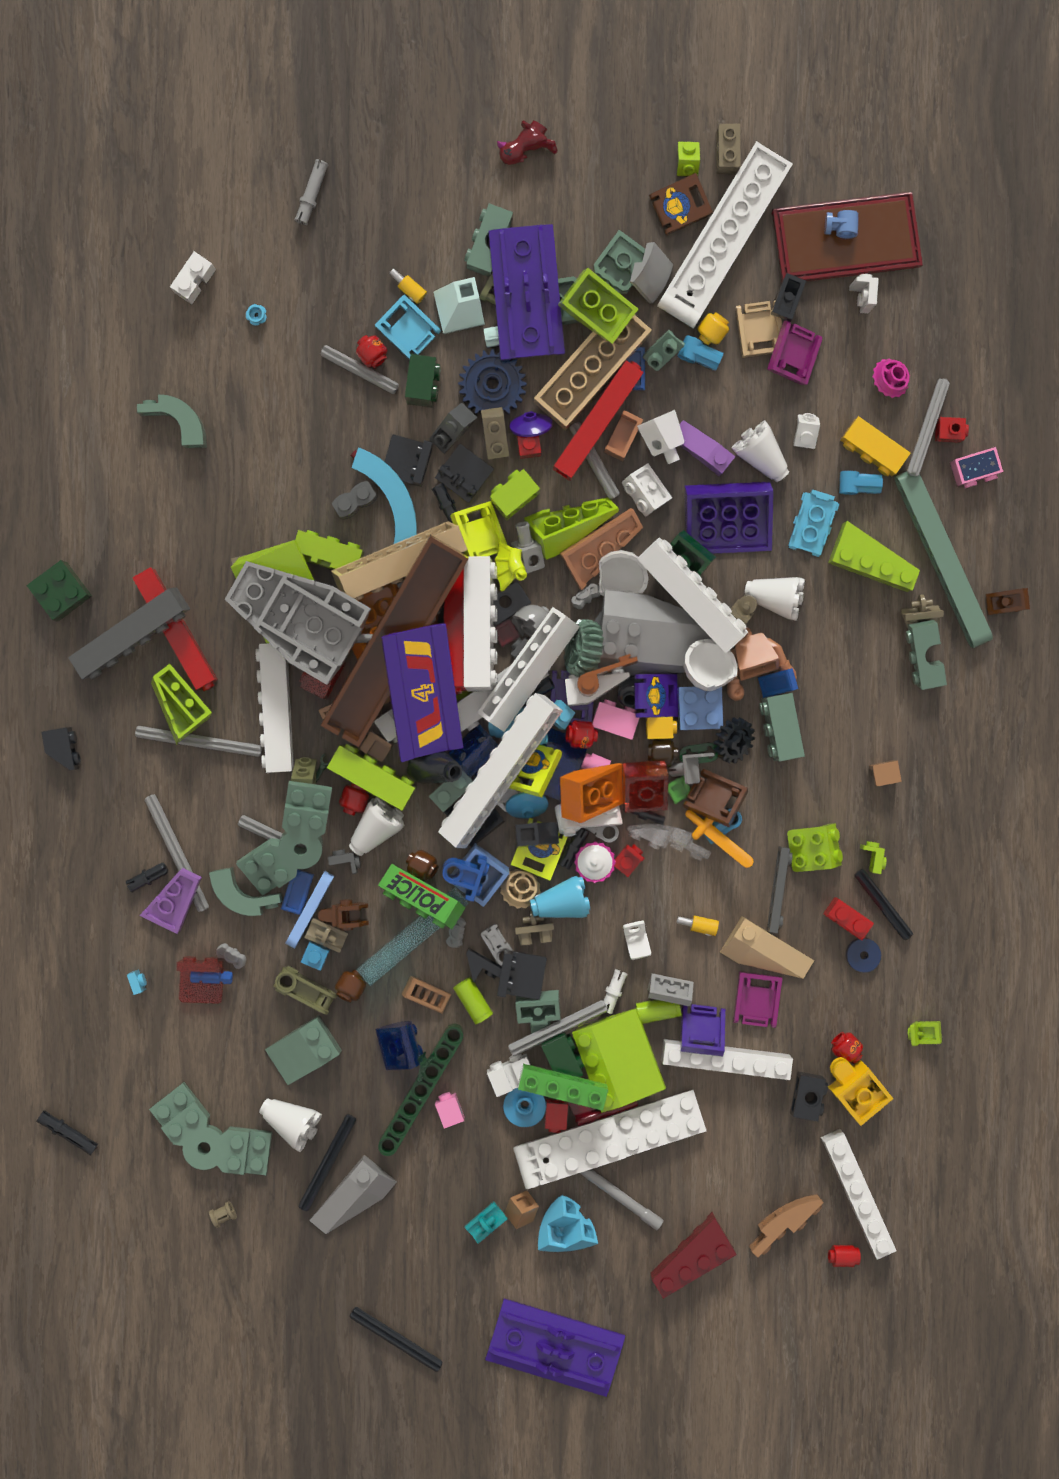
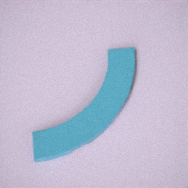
(394, 490)

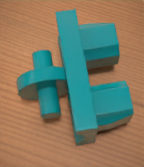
(486, 1222)

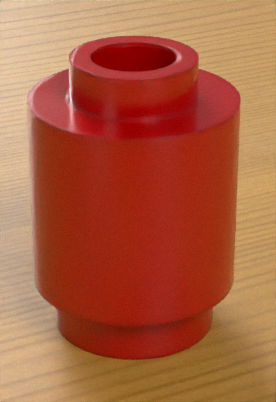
(844, 1256)

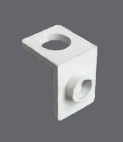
(637, 940)

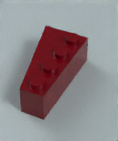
(693, 1257)

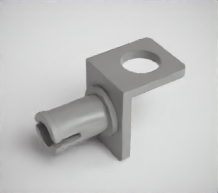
(528, 546)
(688, 768)

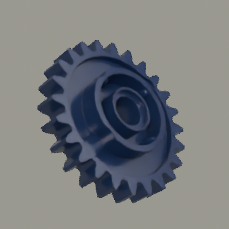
(486, 369)

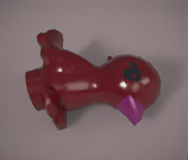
(530, 138)

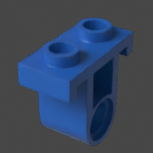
(468, 875)

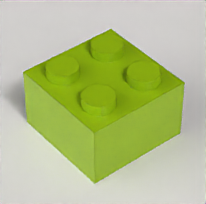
(514, 494)

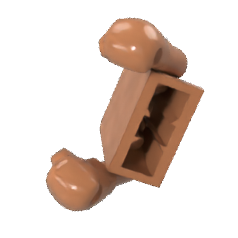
(755, 657)

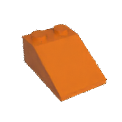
(591, 792)

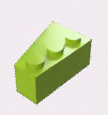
(327, 551)
(179, 703)

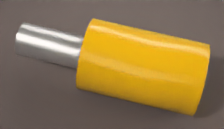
(409, 287)
(700, 924)

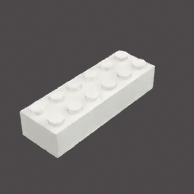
(479, 625)

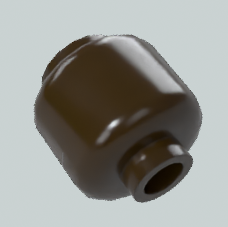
(662, 750)

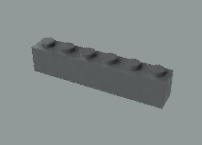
(129, 633)

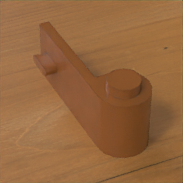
(589, 683)

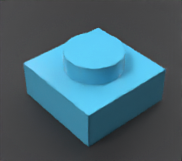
(565, 717)
(137, 981)

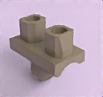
(744, 608)
(921, 610)
(544, 930)
(326, 935)

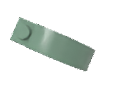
(191, 426)
(229, 893)

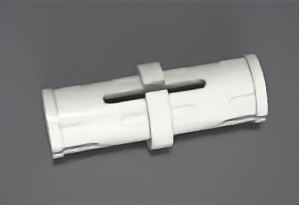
(614, 990)

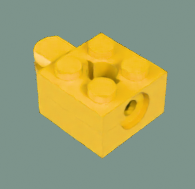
(858, 1089)

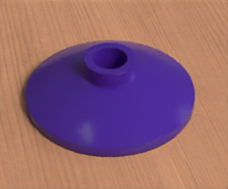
(531, 424)

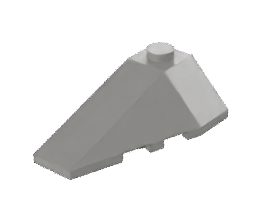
(357, 1192)

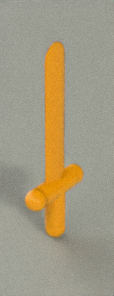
(705, 827)

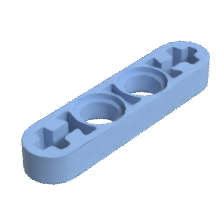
(309, 909)

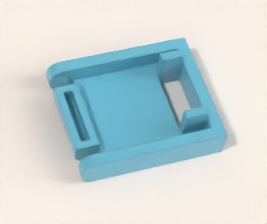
(410, 331)

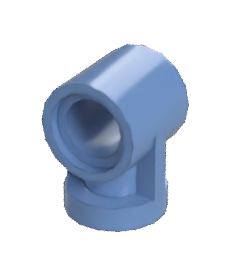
(845, 223)

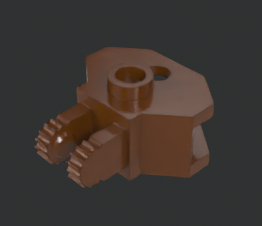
(344, 915)

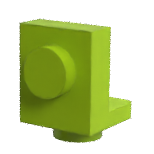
(688, 158)
(877, 860)
(925, 1032)

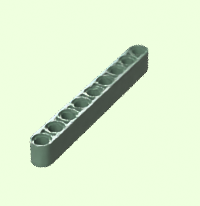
(944, 559)

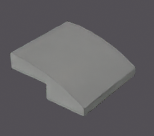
(652, 273)

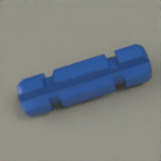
(212, 977)

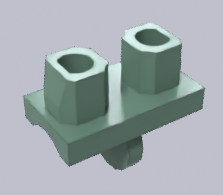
(663, 350)

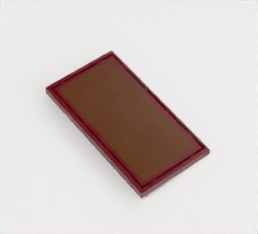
(884, 239)

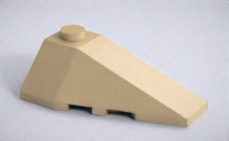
(760, 949)

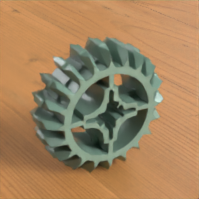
(584, 648)

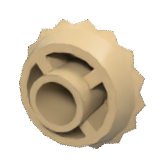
(520, 888)

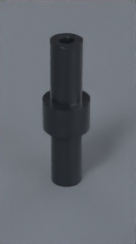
(650, 816)

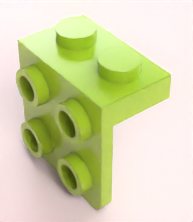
(815, 848)

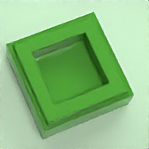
(678, 789)

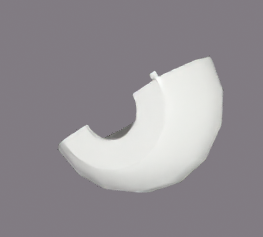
(622, 572)
(709, 665)

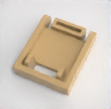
(757, 326)

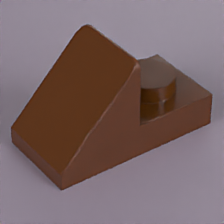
(1008, 601)

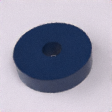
(872, 959)

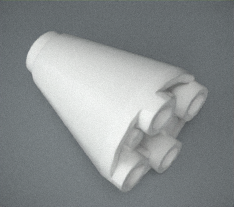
(762, 451)
(778, 595)
(376, 826)
(291, 1121)

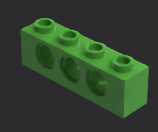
(563, 1087)

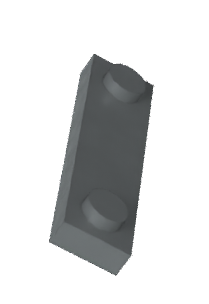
(784, 859)

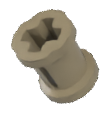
(222, 1214)

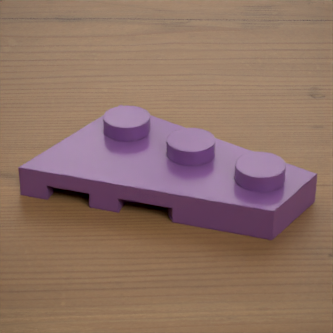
(174, 901)

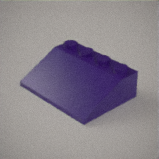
(730, 516)

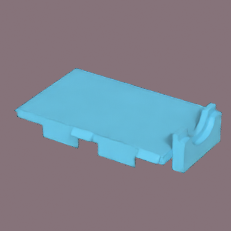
(813, 522)

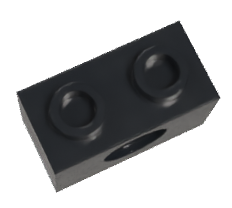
(518, 598)
(804, 1084)

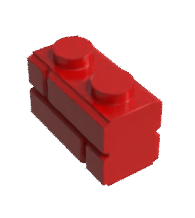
(848, 918)

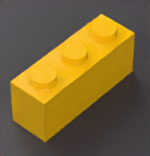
(874, 447)

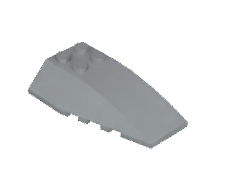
(299, 617)
(646, 629)

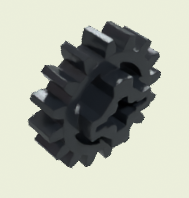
(734, 740)

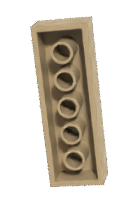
(588, 372)
(392, 562)

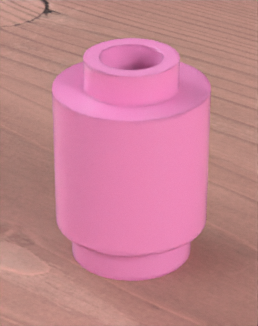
(594, 761)

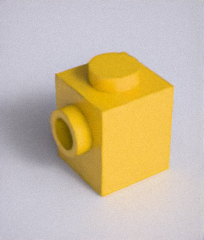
(660, 727)

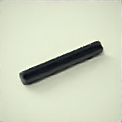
(883, 904)

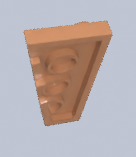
(585, 555)

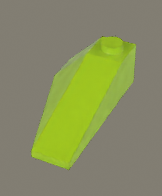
(565, 527)

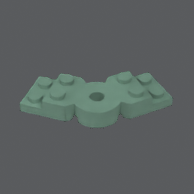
(612, 266)
(304, 823)
(187, 1125)

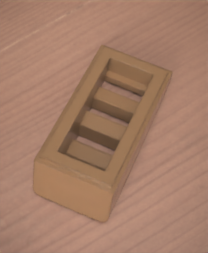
(412, 981)

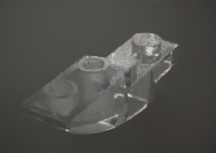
(660, 835)

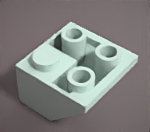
(459, 306)

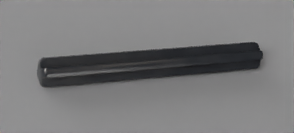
(327, 1162)
(396, 1339)

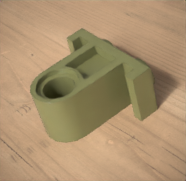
(304, 770)

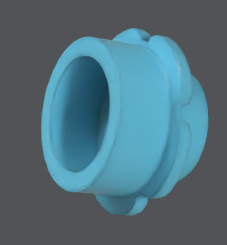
(261, 314)

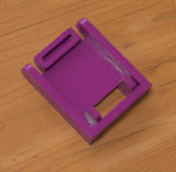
(796, 350)
(755, 1002)

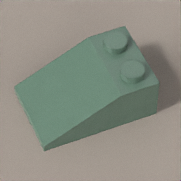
(303, 1050)

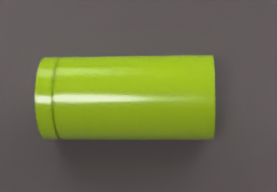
(473, 1000)
(657, 1010)

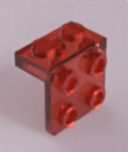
(199, 992)

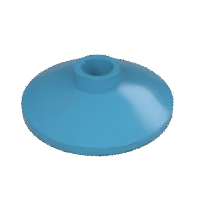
(526, 805)
(521, 1115)

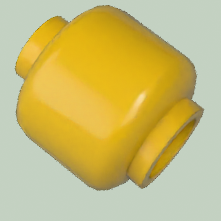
(713, 328)

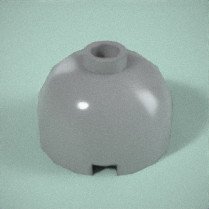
(529, 618)

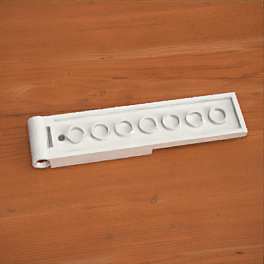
(725, 235)
(609, 1139)

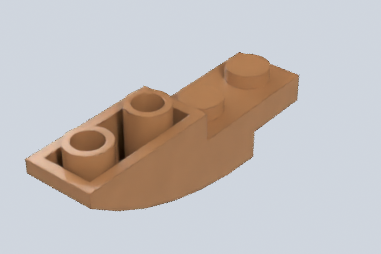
(791, 1216)

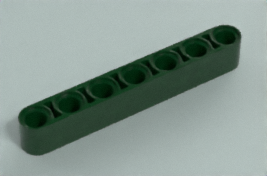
(414, 1097)

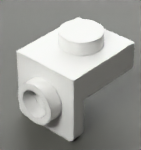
(806, 431)

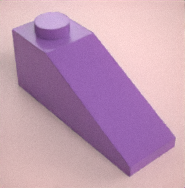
(705, 449)

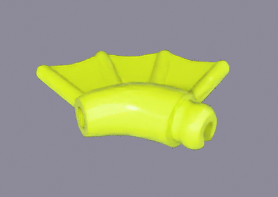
(509, 565)

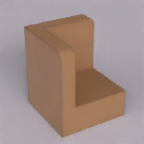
(376, 746)
(886, 773)
(521, 1209)

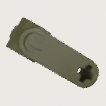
(305, 990)

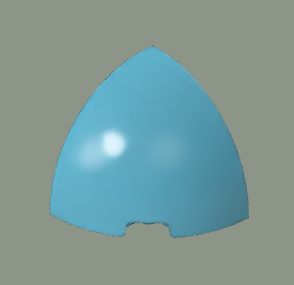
(565, 1228)

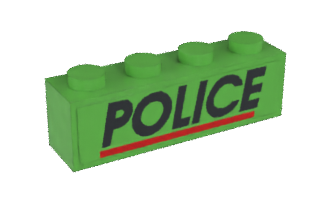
(422, 897)

